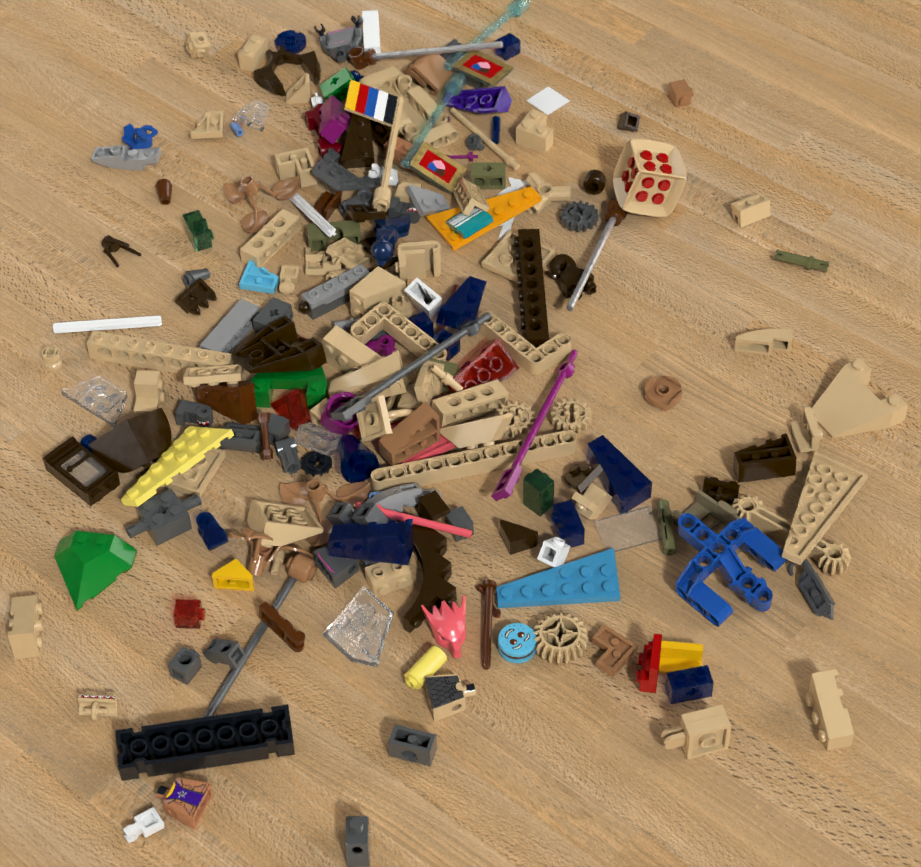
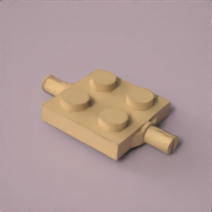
(348, 253)

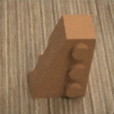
(411, 435)

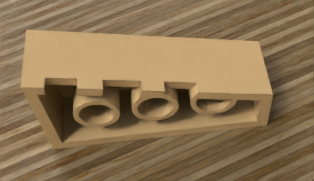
(346, 352)

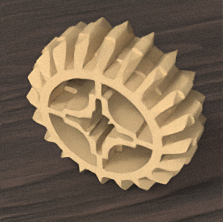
(572, 642)

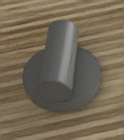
(474, 143)

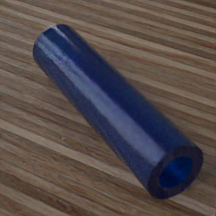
(495, 137)

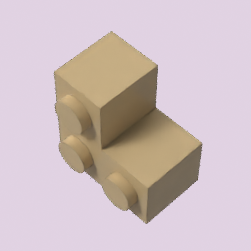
(534, 133)
(296, 164)
(148, 392)

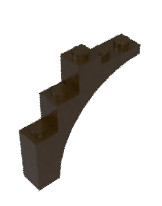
(429, 548)

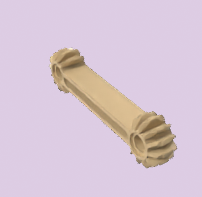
(830, 557)

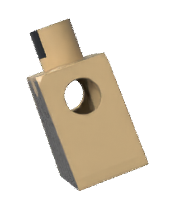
(447, 695)

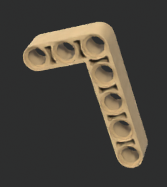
(387, 318)
(530, 358)

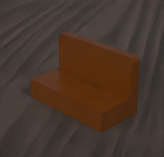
(328, 204)

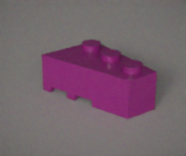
(334, 119)

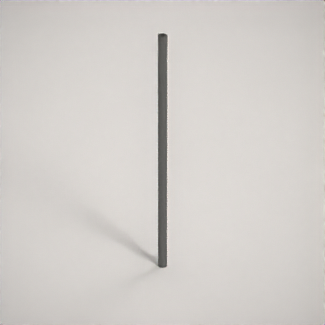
(248, 651)

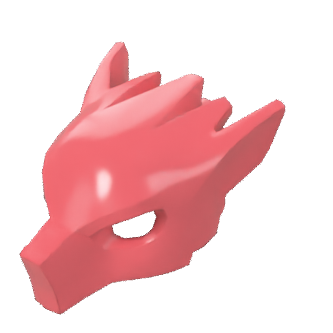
(449, 624)

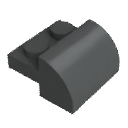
(245, 438)

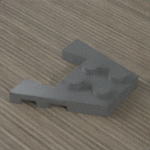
(339, 177)

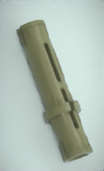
(809, 262)
(665, 520)

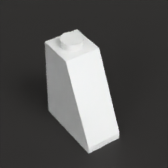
(371, 30)
(423, 298)

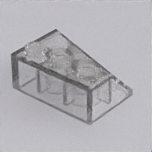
(360, 628)

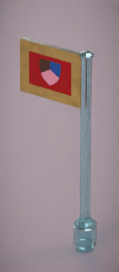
(482, 66)
(427, 159)

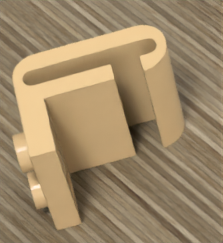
(417, 258)
(416, 393)

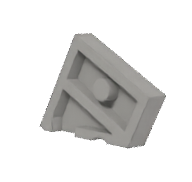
(427, 201)

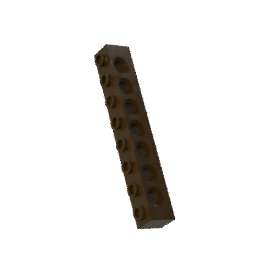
(532, 286)

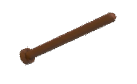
(488, 586)

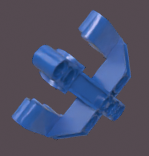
(691, 584)

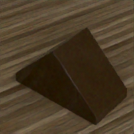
(432, 506)
(517, 537)

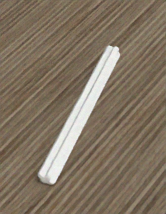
(317, 218)
(107, 324)

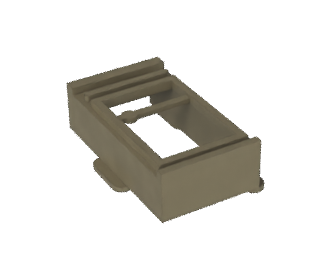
(708, 506)

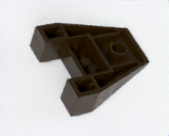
(272, 350)

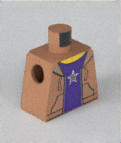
(186, 800)

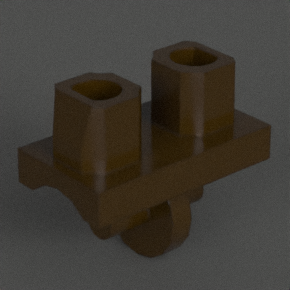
(721, 490)

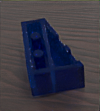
(463, 304)

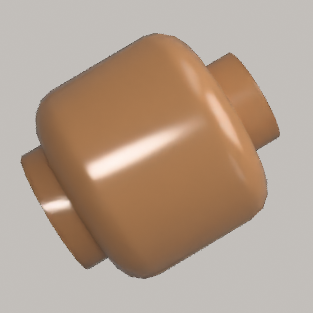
(301, 567)

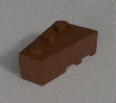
(231, 400)

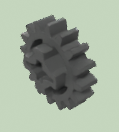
(579, 216)

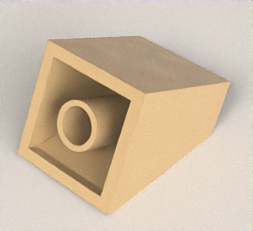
(374, 289)

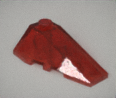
(486, 365)

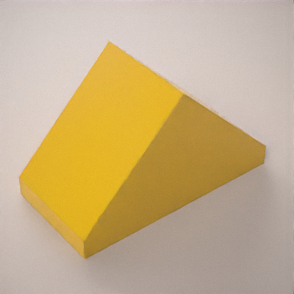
(233, 577)

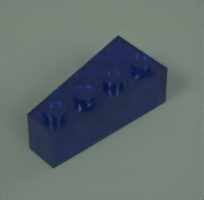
(373, 542)

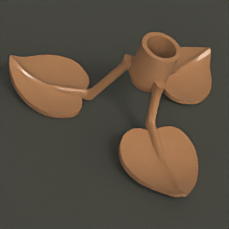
(238, 191)
(299, 492)
(257, 561)

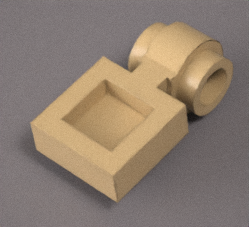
(288, 278)

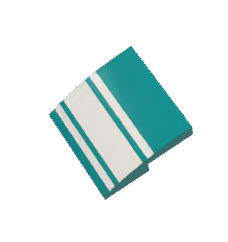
(470, 224)

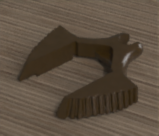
(267, 78)

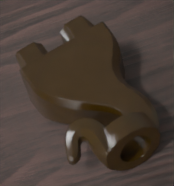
(570, 275)

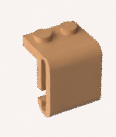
(431, 71)

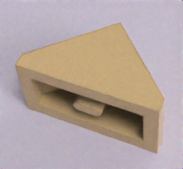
(300, 91)

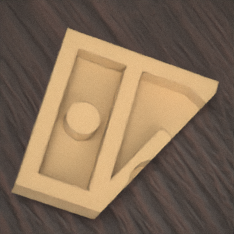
(210, 126)

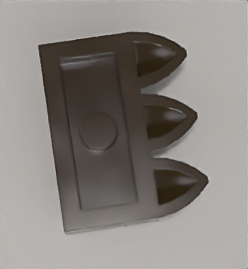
(195, 297)

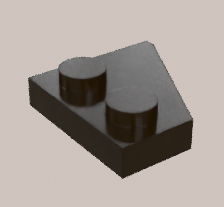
(363, 212)
(582, 476)

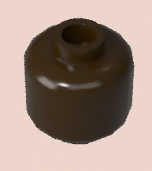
(594, 182)

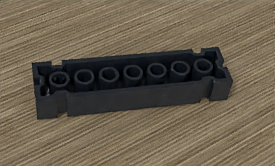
(204, 742)

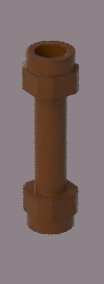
(263, 420)

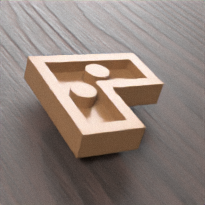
(617, 650)

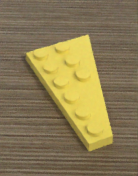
(180, 457)

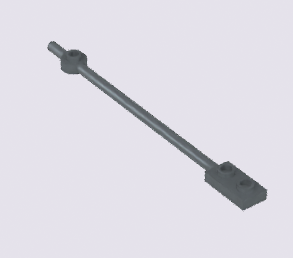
(358, 403)

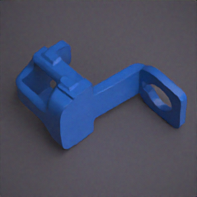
(142, 140)

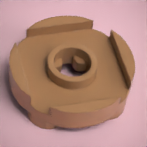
(663, 400)

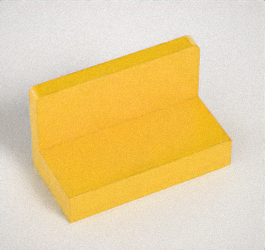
(679, 656)

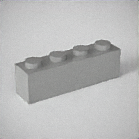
(232, 328)

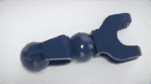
(387, 234)

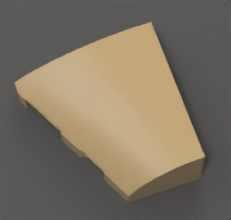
(319, 263)

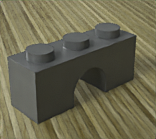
(346, 514)

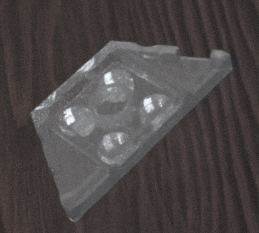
(99, 398)

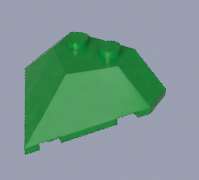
(92, 563)

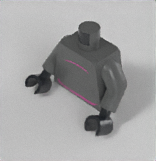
(341, 41)

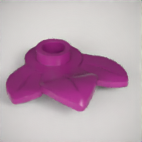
(380, 348)

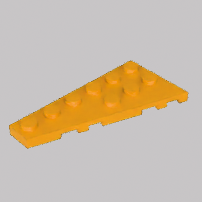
(501, 209)

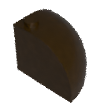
(134, 442)

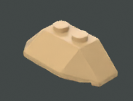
(477, 432)

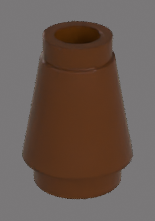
(164, 191)

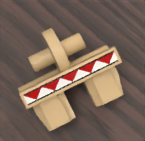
(98, 705)

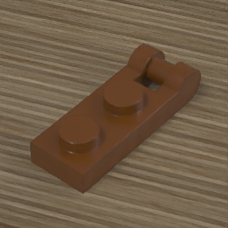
(281, 627)

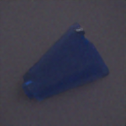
(356, 459)

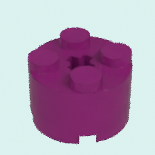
(338, 426)

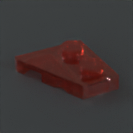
(293, 407)

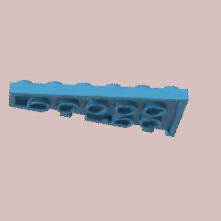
(577, 582)

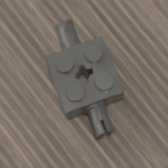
(164, 516)

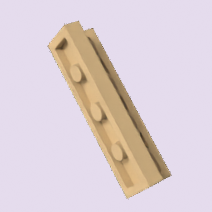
(468, 196)

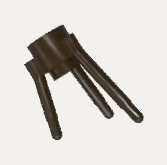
(113, 245)

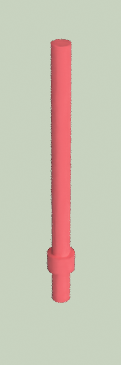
(424, 522)

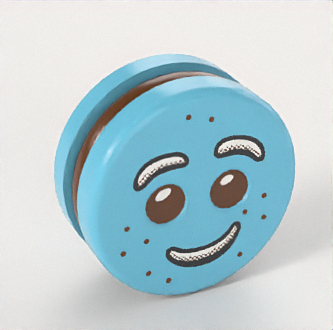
(517, 643)

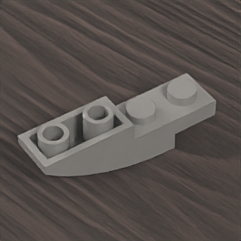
(122, 158)
(400, 495)

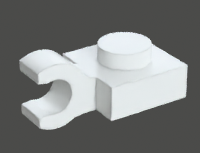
(378, 173)
(145, 823)

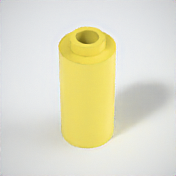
(425, 666)

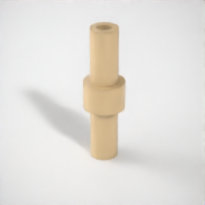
(446, 378)
(277, 561)

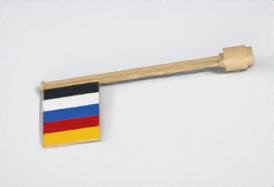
(383, 109)

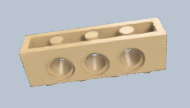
(270, 238)
(470, 403)

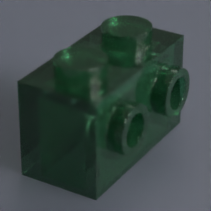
(197, 230)
(538, 492)

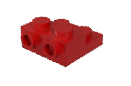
(650, 665)

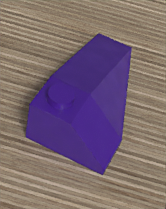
(482, 100)

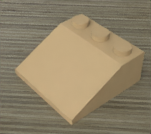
(282, 522)

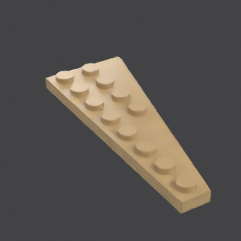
(823, 498)

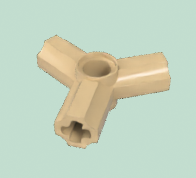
(547, 192)

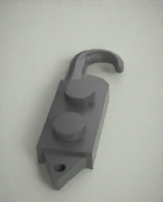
(814, 590)

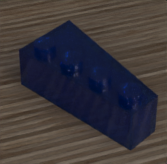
(619, 475)

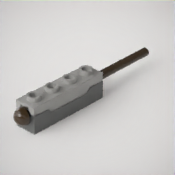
(335, 291)

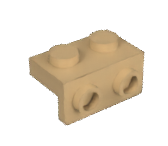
(807, 432)

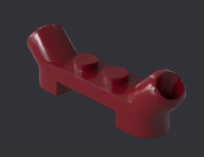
(312, 121)

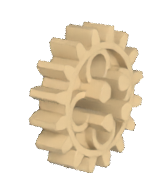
(581, 415)
(522, 422)

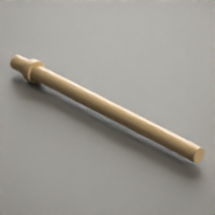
(510, 161)

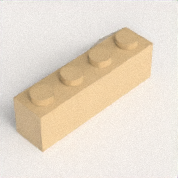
(370, 376)

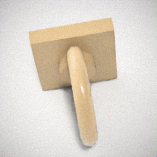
(376, 420)

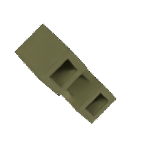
(318, 239)

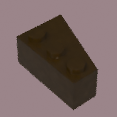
(358, 145)
(766, 461)

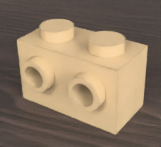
(253, 53)
(387, 577)

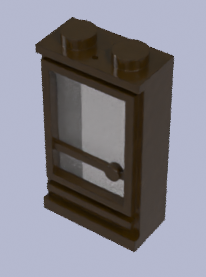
(81, 471)

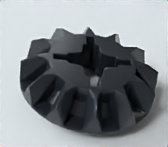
(311, 459)

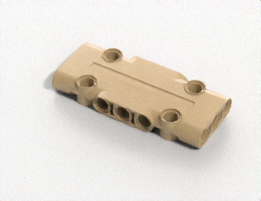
(416, 108)

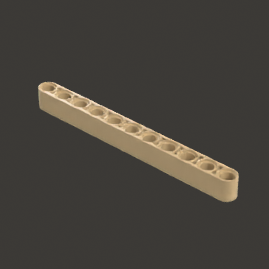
(473, 461)

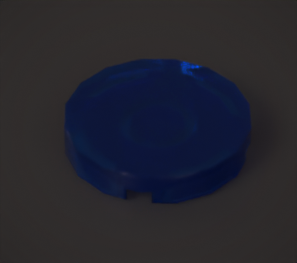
(291, 41)

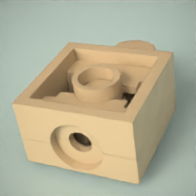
(700, 732)

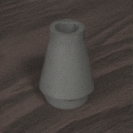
(193, 275)

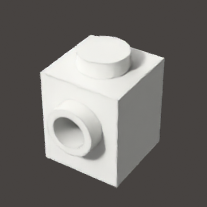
(554, 552)

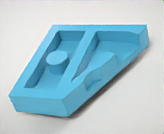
(258, 279)

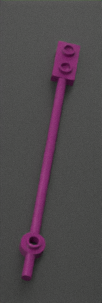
(511, 475)

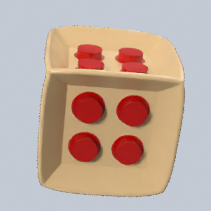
(649, 177)

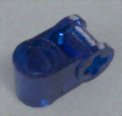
(210, 531)

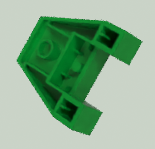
(312, 381)

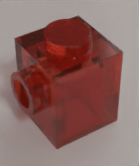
(189, 613)

